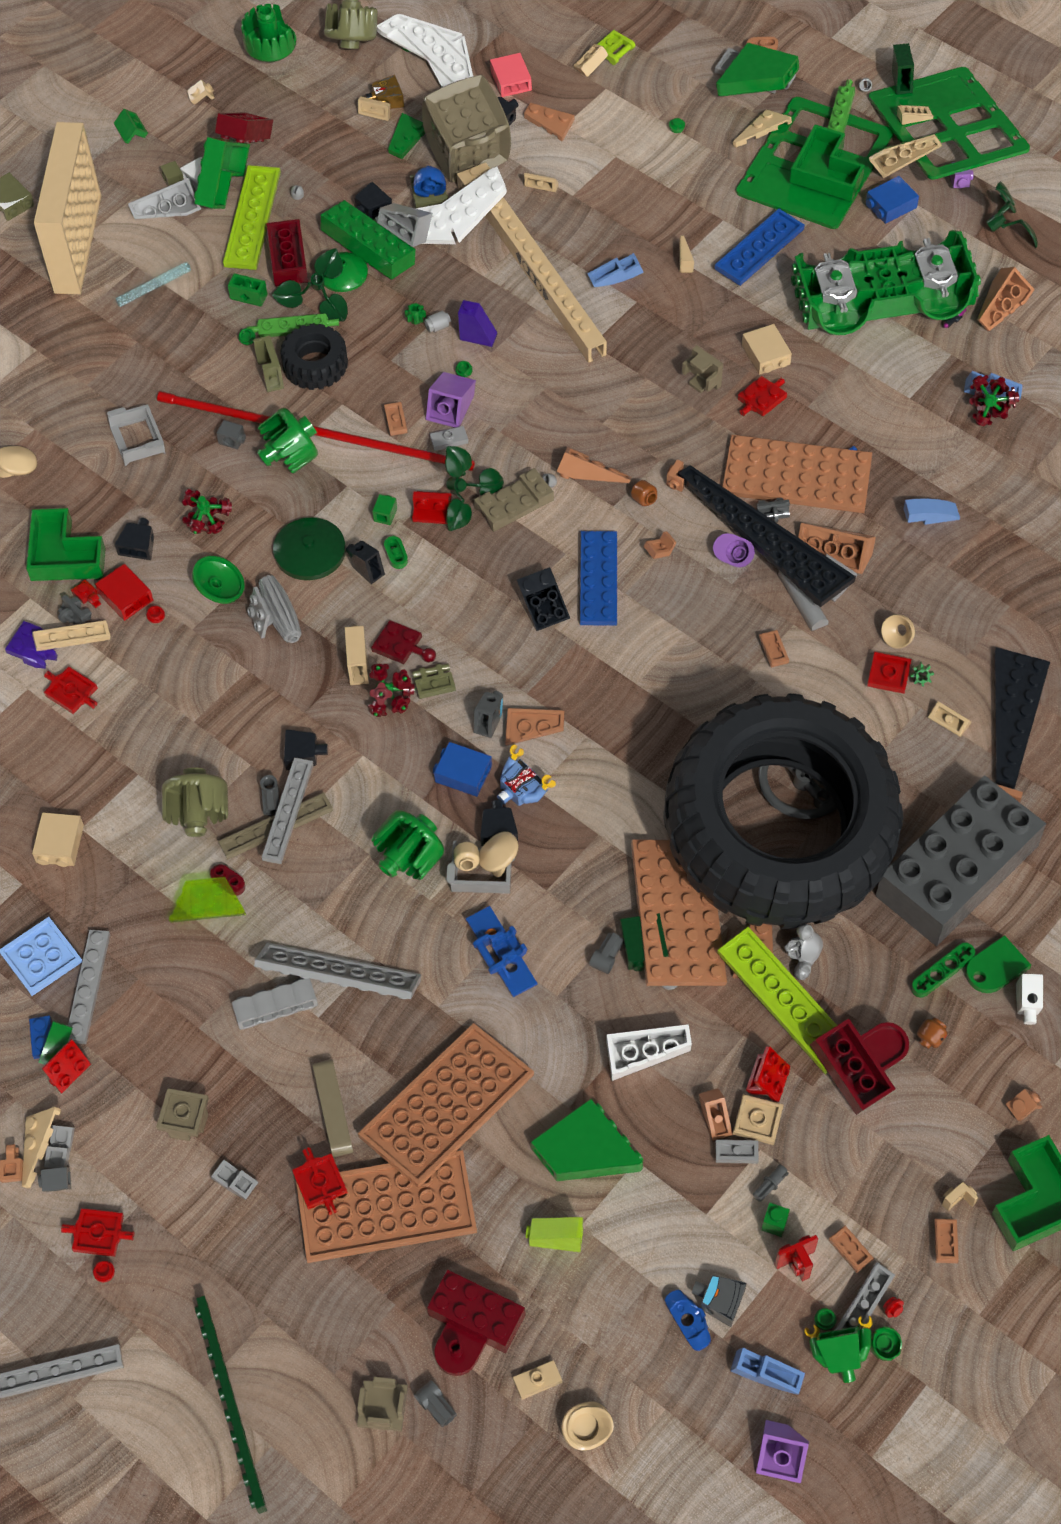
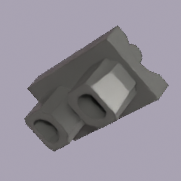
(774, 510)
(71, 611)

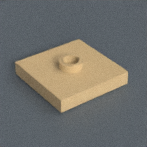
(758, 1119)

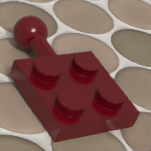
(399, 642)

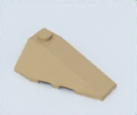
(900, 155)

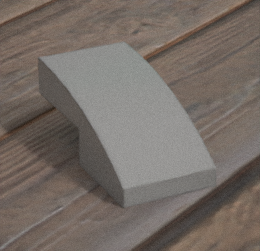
(60, 1147)
(234, 1180)

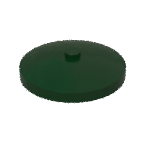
(309, 548)

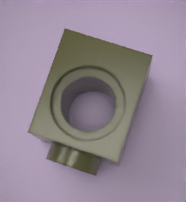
(171, 173)

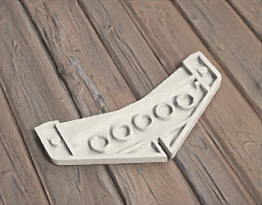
(440, 46)
(464, 208)

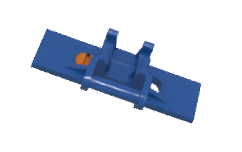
(506, 947)

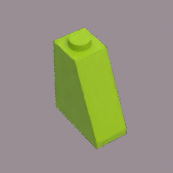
(556, 1233)

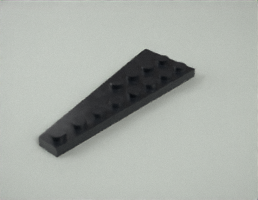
(1017, 696)

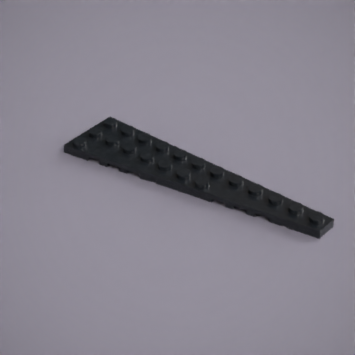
(799, 562)

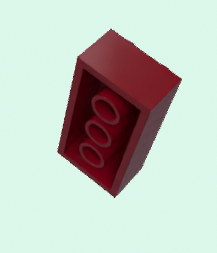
(243, 127)
(287, 251)

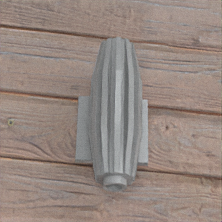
(275, 608)

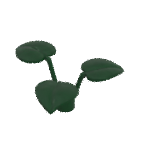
(999, 219)
(328, 265)
(456, 464)

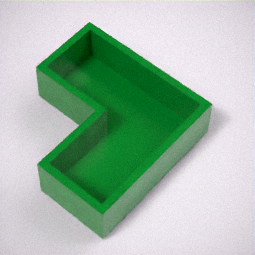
(220, 162)
(822, 168)
(57, 554)
(1037, 1210)

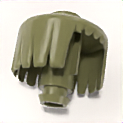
(350, 23)
(193, 798)

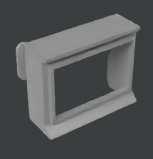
(122, 417)
(476, 886)

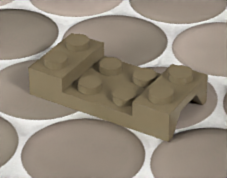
(515, 500)

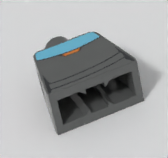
(491, 705)
(721, 1297)

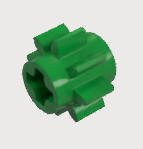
(415, 313)
(922, 679)

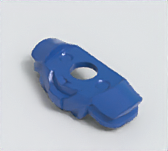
(697, 1333)

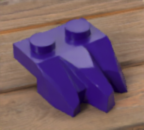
(23, 647)

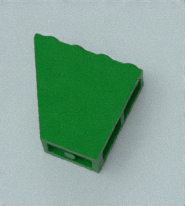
(757, 71)
(586, 1146)

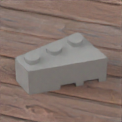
(406, 223)

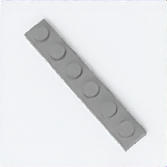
(287, 811)
(88, 985)
(60, 1371)

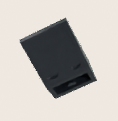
(541, 599)

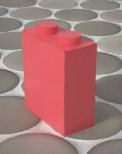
(510, 75)

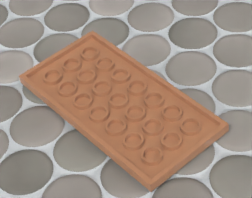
(798, 473)
(687, 921)
(445, 1105)
(389, 1211)

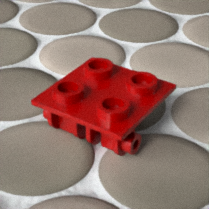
(66, 1066)

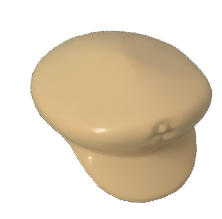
(16, 461)
(498, 853)
(587, 1426)

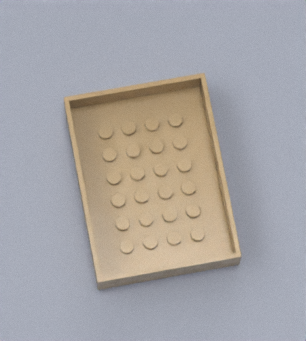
(68, 208)

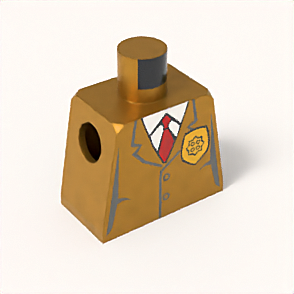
(387, 91)

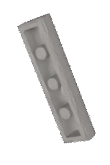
(810, 611)
(867, 1297)

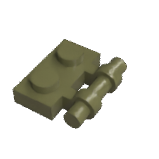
(435, 684)

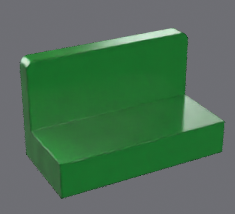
(128, 125)

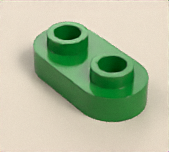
(397, 553)

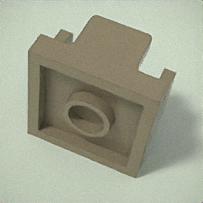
(706, 368)
(183, 1114)
(382, 1404)

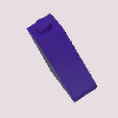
(475, 324)

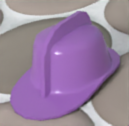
(733, 550)

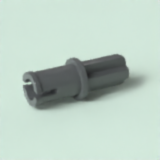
(771, 1182)

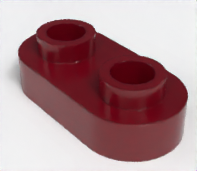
(231, 877)

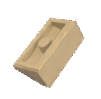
(591, 60)
(540, 182)
(949, 719)

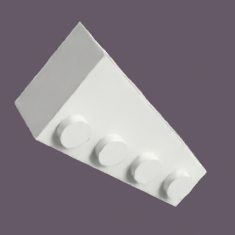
(644, 1048)

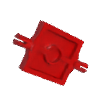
(762, 396)
(70, 690)
(319, 1181)
(97, 1232)

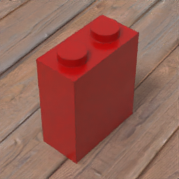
(124, 592)

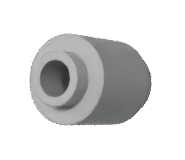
(437, 321)

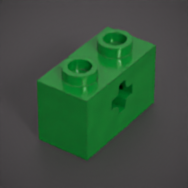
(247, 289)

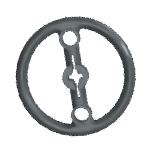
(802, 782)

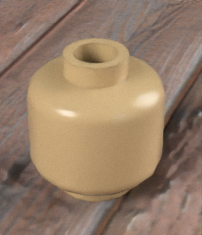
(466, 856)

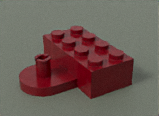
(860, 1061)
(472, 1320)

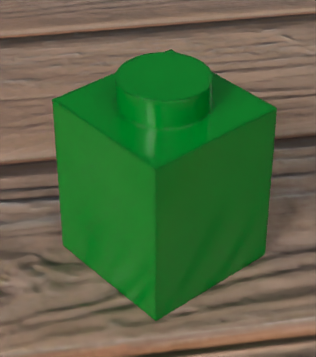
(385, 509)
(775, 1219)

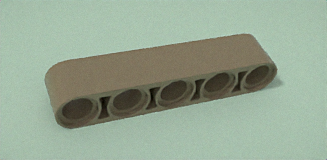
(332, 1108)

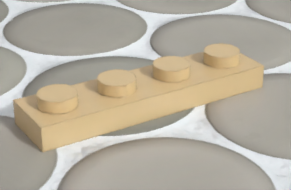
(71, 635)

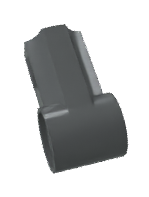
(270, 796)
(605, 957)
(432, 1399)

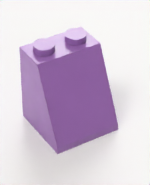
(449, 399)

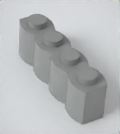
(274, 1003)

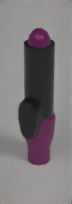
(949, 322)

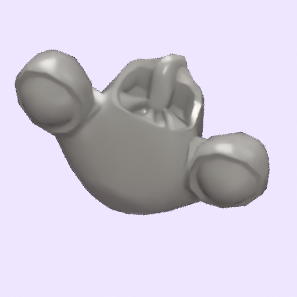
(805, 948)

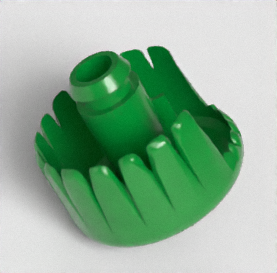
(266, 34)
(288, 438)
(408, 843)

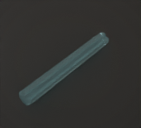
(153, 284)

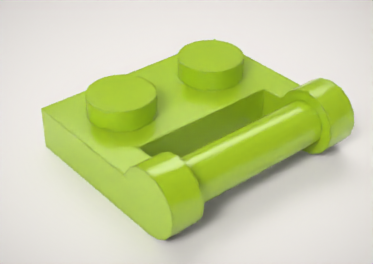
(613, 42)

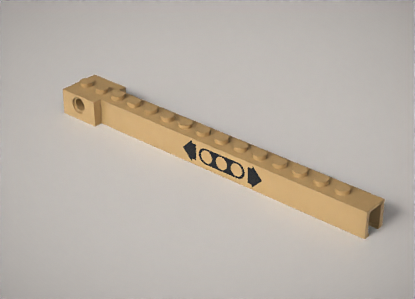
(540, 271)

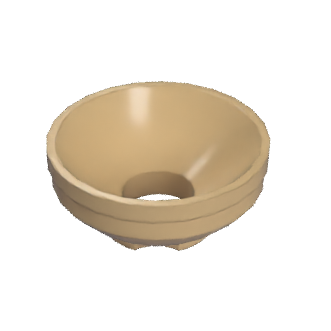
(892, 636)

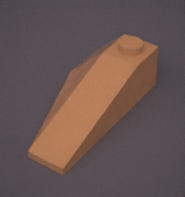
(1005, 295)
(578, 466)
(845, 546)

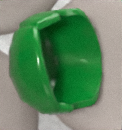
(886, 1343)

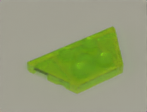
(206, 900)

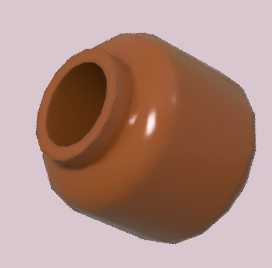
(644, 493)
(932, 1033)

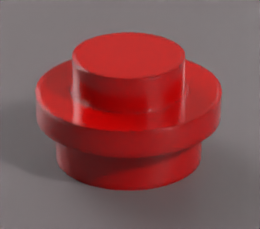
(155, 614)
(104, 1271)
(893, 1307)

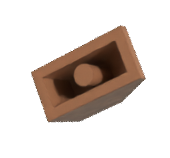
(715, 1114)

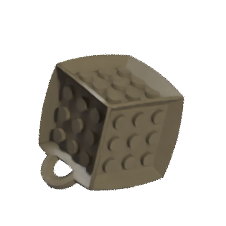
(466, 126)

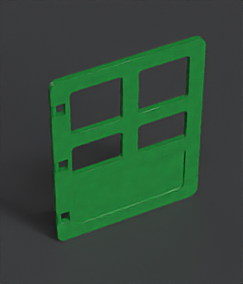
(945, 95)
(772, 174)

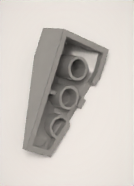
(167, 202)

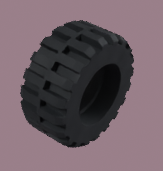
(311, 340)

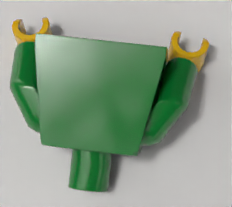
(841, 1349)

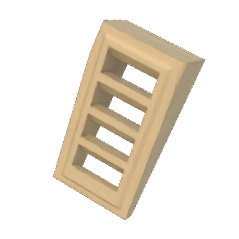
(913, 114)
(685, 257)

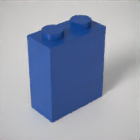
(892, 199)
(462, 769)

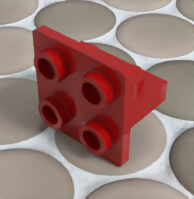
(430, 507)
(768, 1075)
(799, 1256)

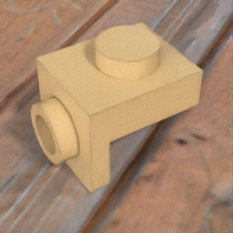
(199, 91)
(953, 1196)

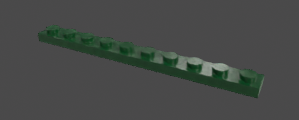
(231, 1413)

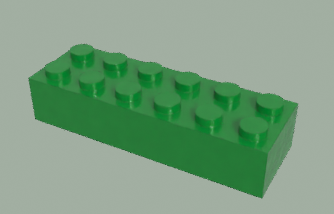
(367, 239)

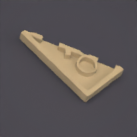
(765, 123)
(37, 1135)

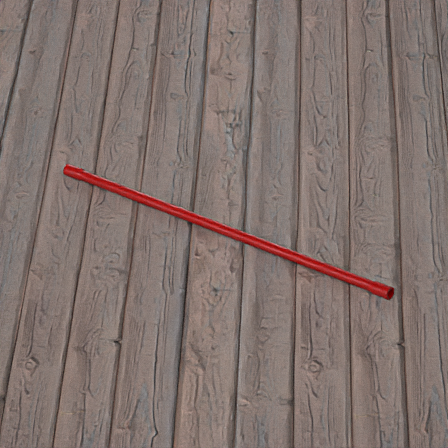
(326, 433)

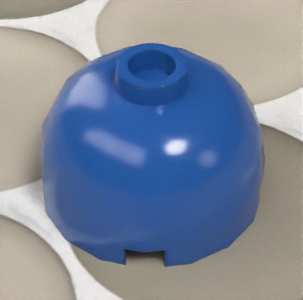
(429, 182)

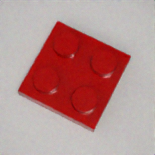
(889, 672)

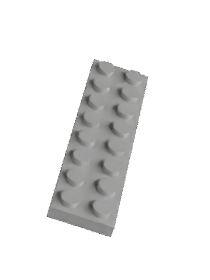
(338, 970)

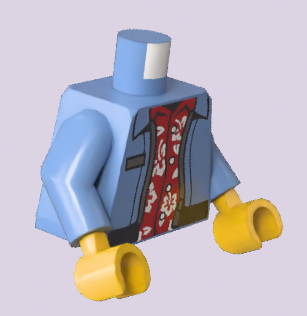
(521, 782)

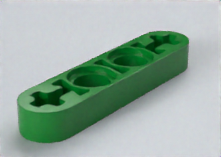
(944, 971)

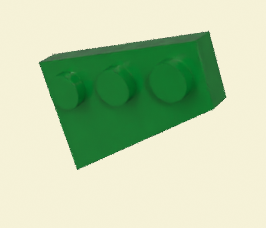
(406, 135)

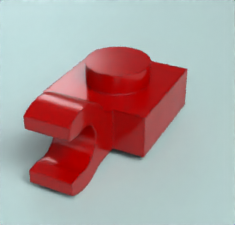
(86, 592)

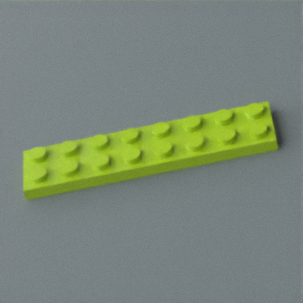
(251, 217)
(777, 990)

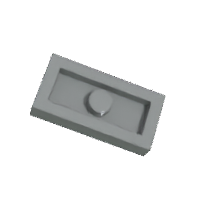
(450, 437)
(737, 1151)

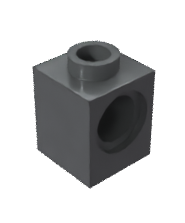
(231, 434)
(55, 1179)

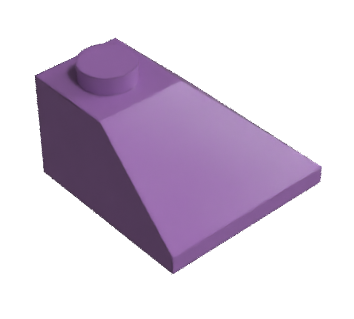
(782, 1452)

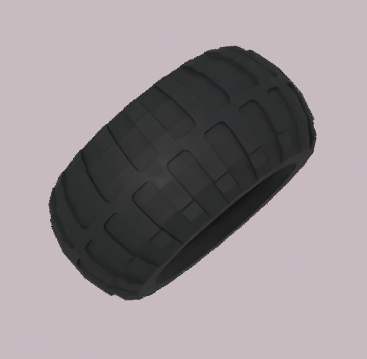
(797, 736)

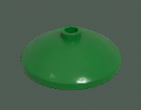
(353, 274)
(218, 579)

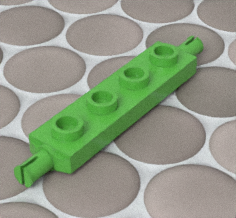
(842, 107)
(284, 325)

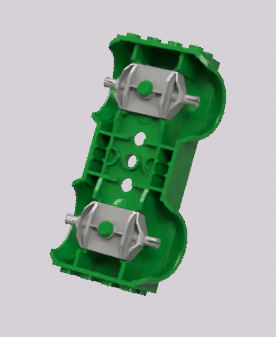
(840, 301)

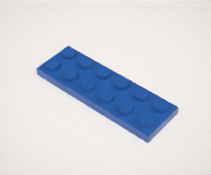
(759, 247)
(598, 578)

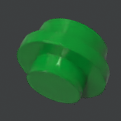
(677, 125)
(246, 336)
(464, 369)
(825, 1319)

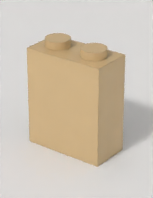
(766, 349)
(356, 655)
(58, 839)

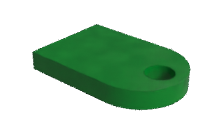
(998, 966)

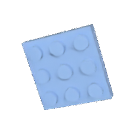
(40, 956)

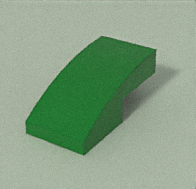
(55, 1041)

